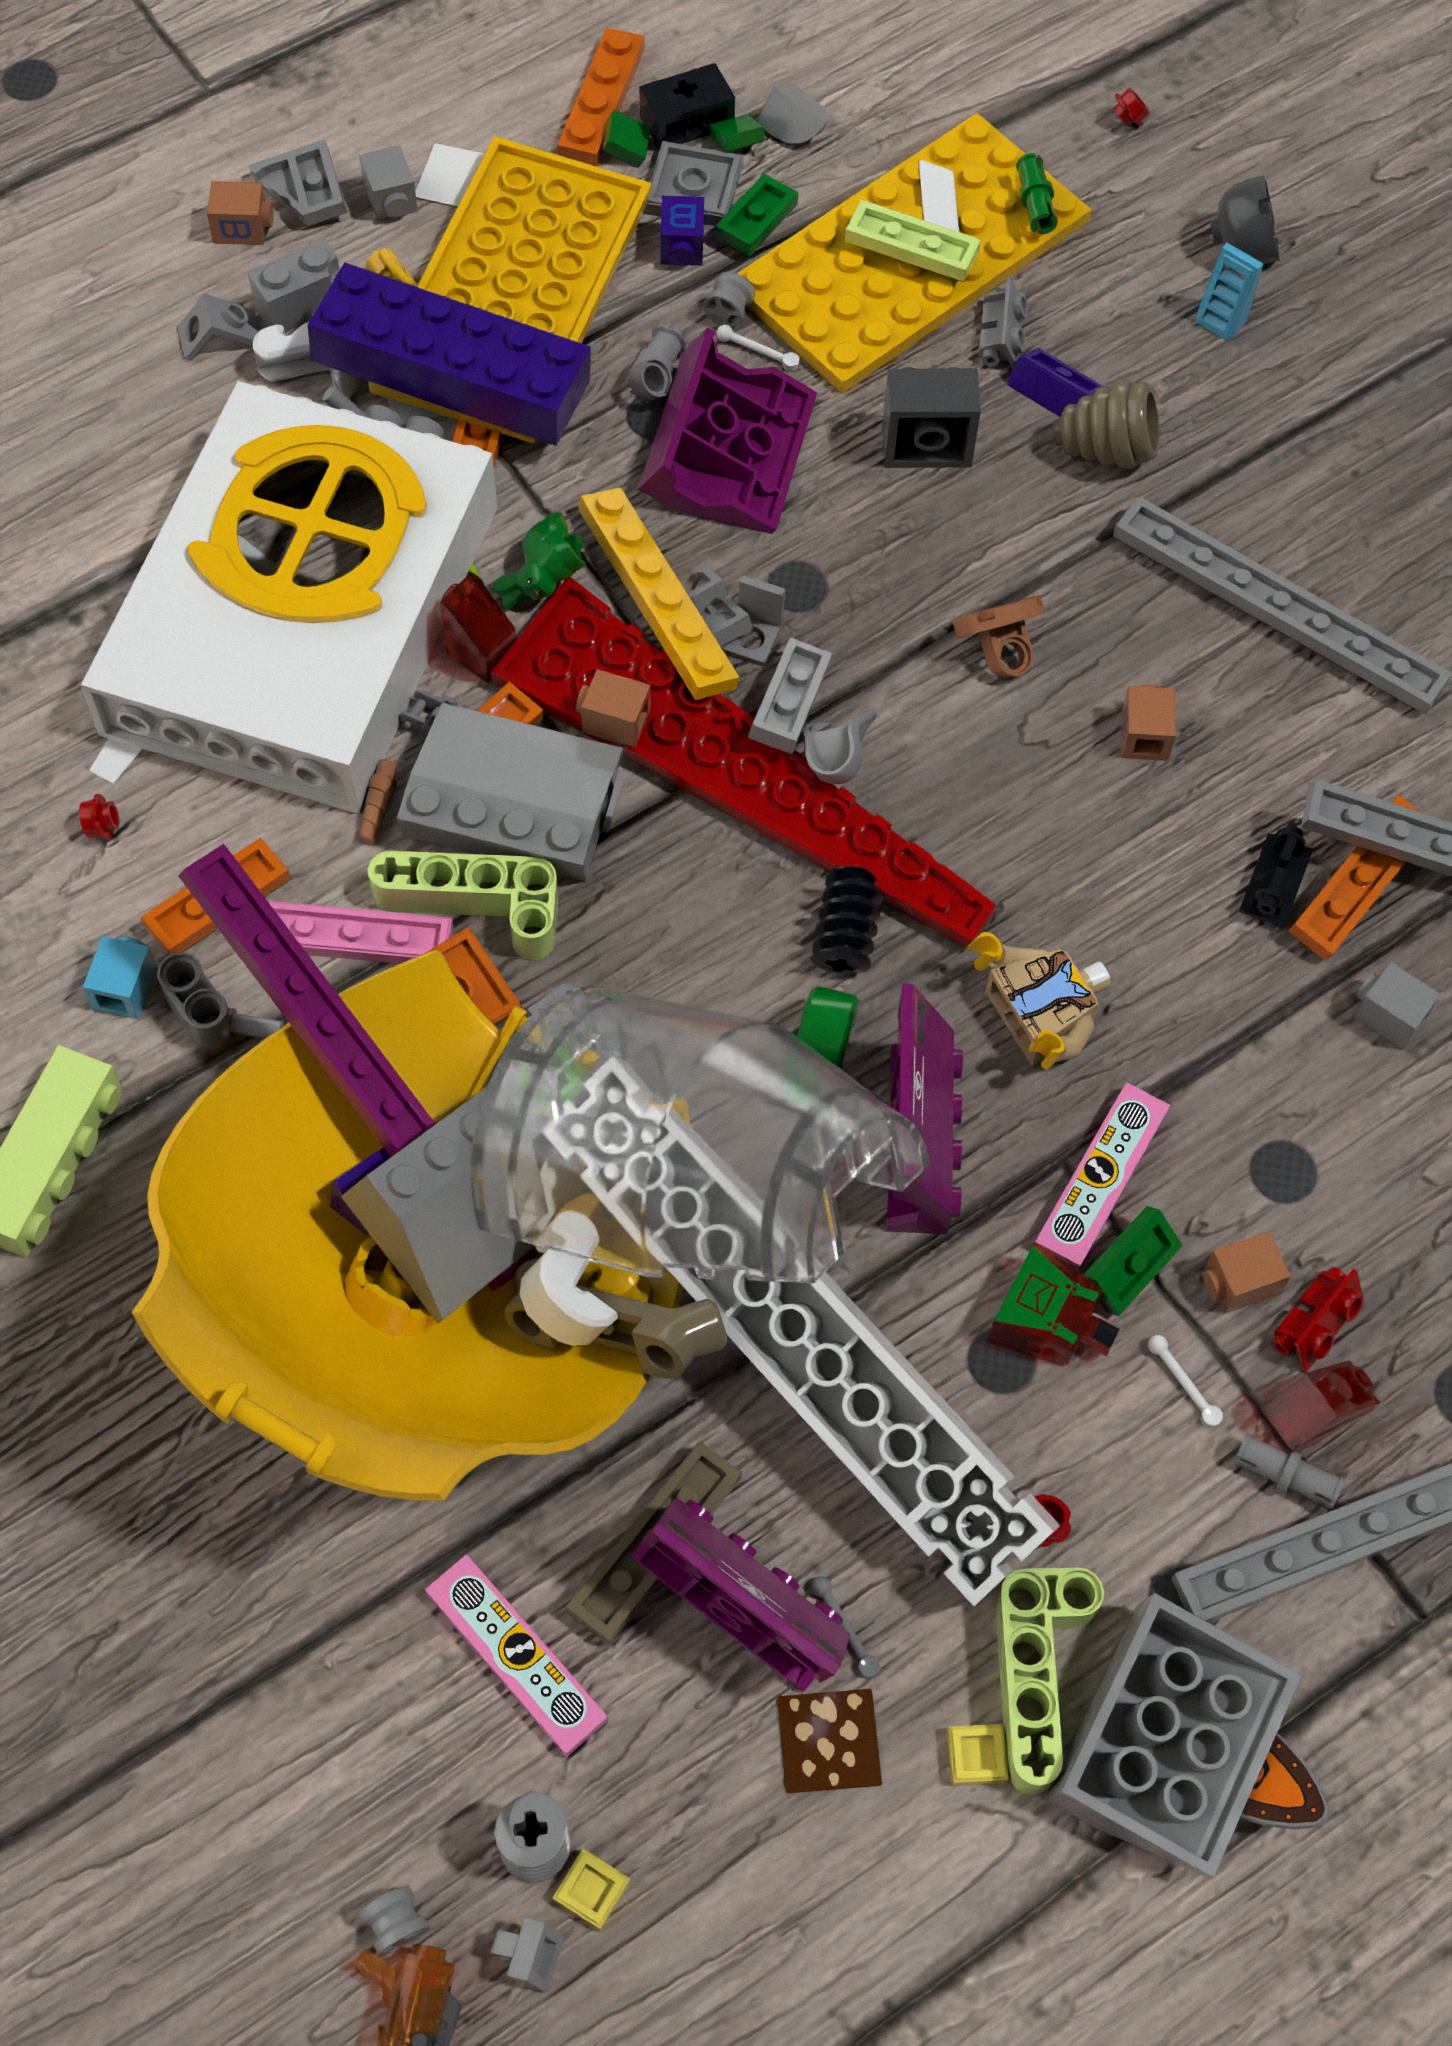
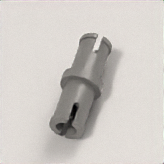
(1289, 1471)

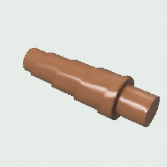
(377, 801)

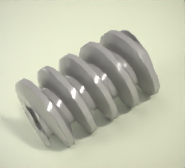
(513, 1829)

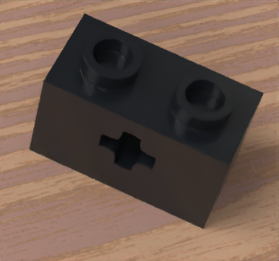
(686, 104)

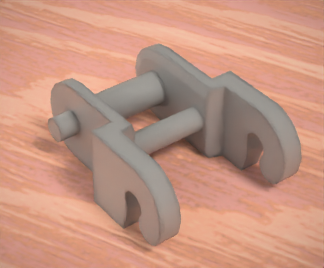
(424, 699)

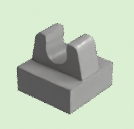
(530, 1953)

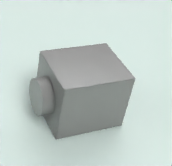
(388, 183)
(1395, 1004)

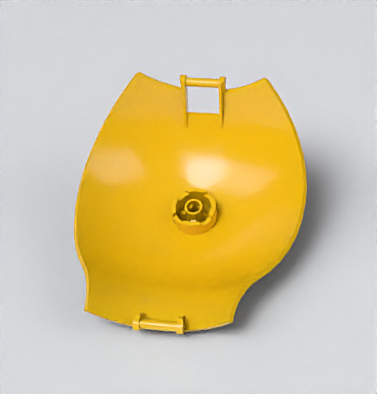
(303, 1319)

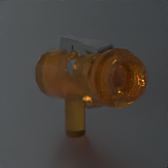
(416, 1996)

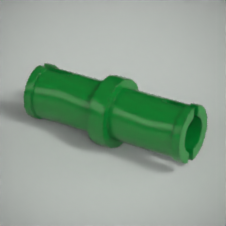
(1036, 193)

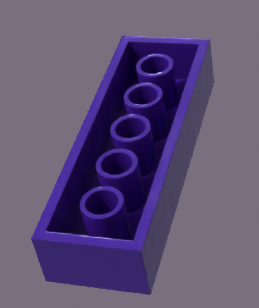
(449, 353)

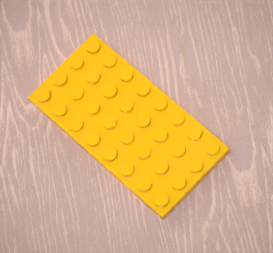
(533, 245)
(860, 308)

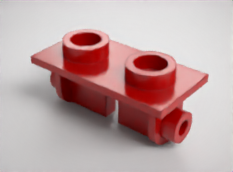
(1334, 1301)

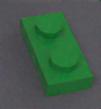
(756, 215)
(1133, 1259)

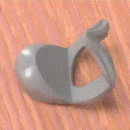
(835, 750)

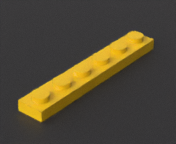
(658, 593)

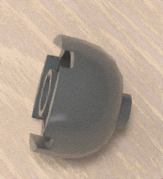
(1247, 220)

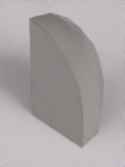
(792, 115)

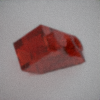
(475, 627)
(1320, 1404)

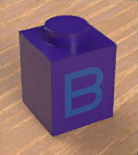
(682, 230)

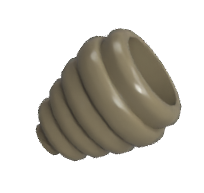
(1112, 425)

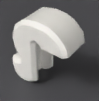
(289, 357)
(558, 1305)

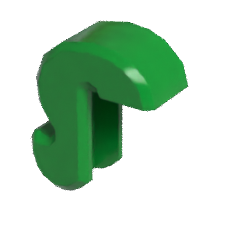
(829, 1022)

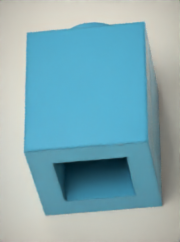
(120, 976)

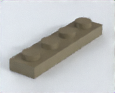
(619, 1581)

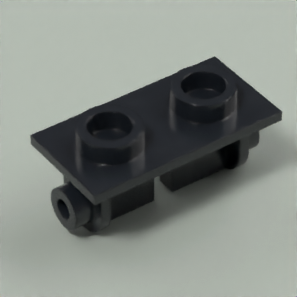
(1277, 877)

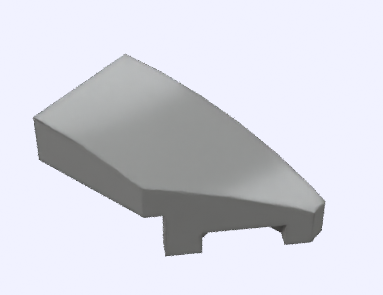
(717, 608)

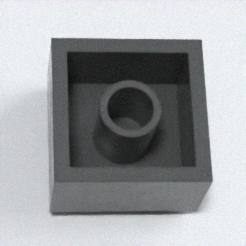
(930, 417)

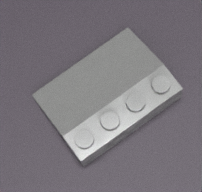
(509, 790)
(426, 1219)
(1175, 1737)

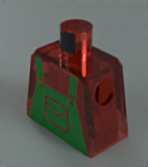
(1051, 1311)

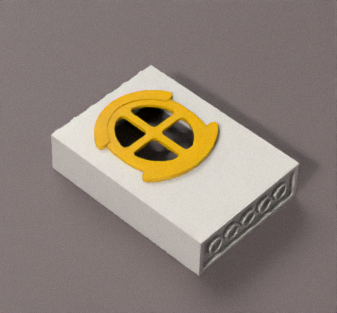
(279, 674)

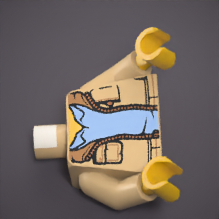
(1041, 997)

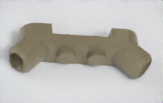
(659, 1335)

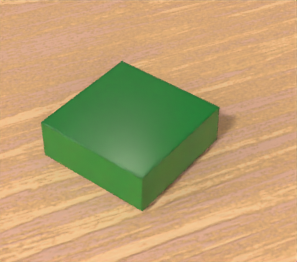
(737, 133)
(626, 138)

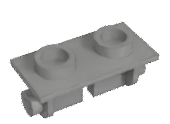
(1005, 313)

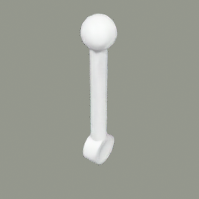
(789, 360)
(1210, 1415)

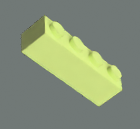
(48, 1143)

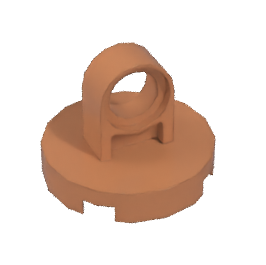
(1003, 626)

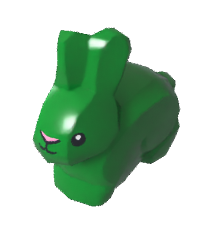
(548, 558)

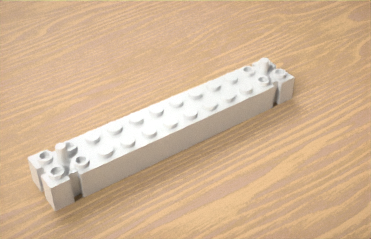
(881, 1421)

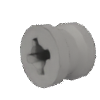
(729, 299)
(394, 1920)

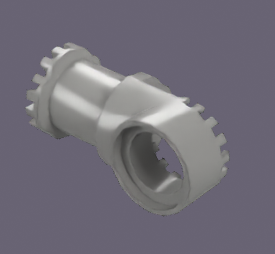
(657, 362)

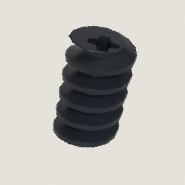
(847, 921)

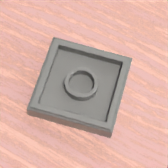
(697, 173)

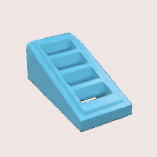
(1228, 295)

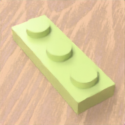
(912, 240)

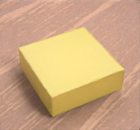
(977, 1755)
(591, 1889)

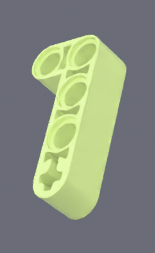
(464, 897)
(1040, 1679)

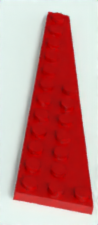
(709, 754)

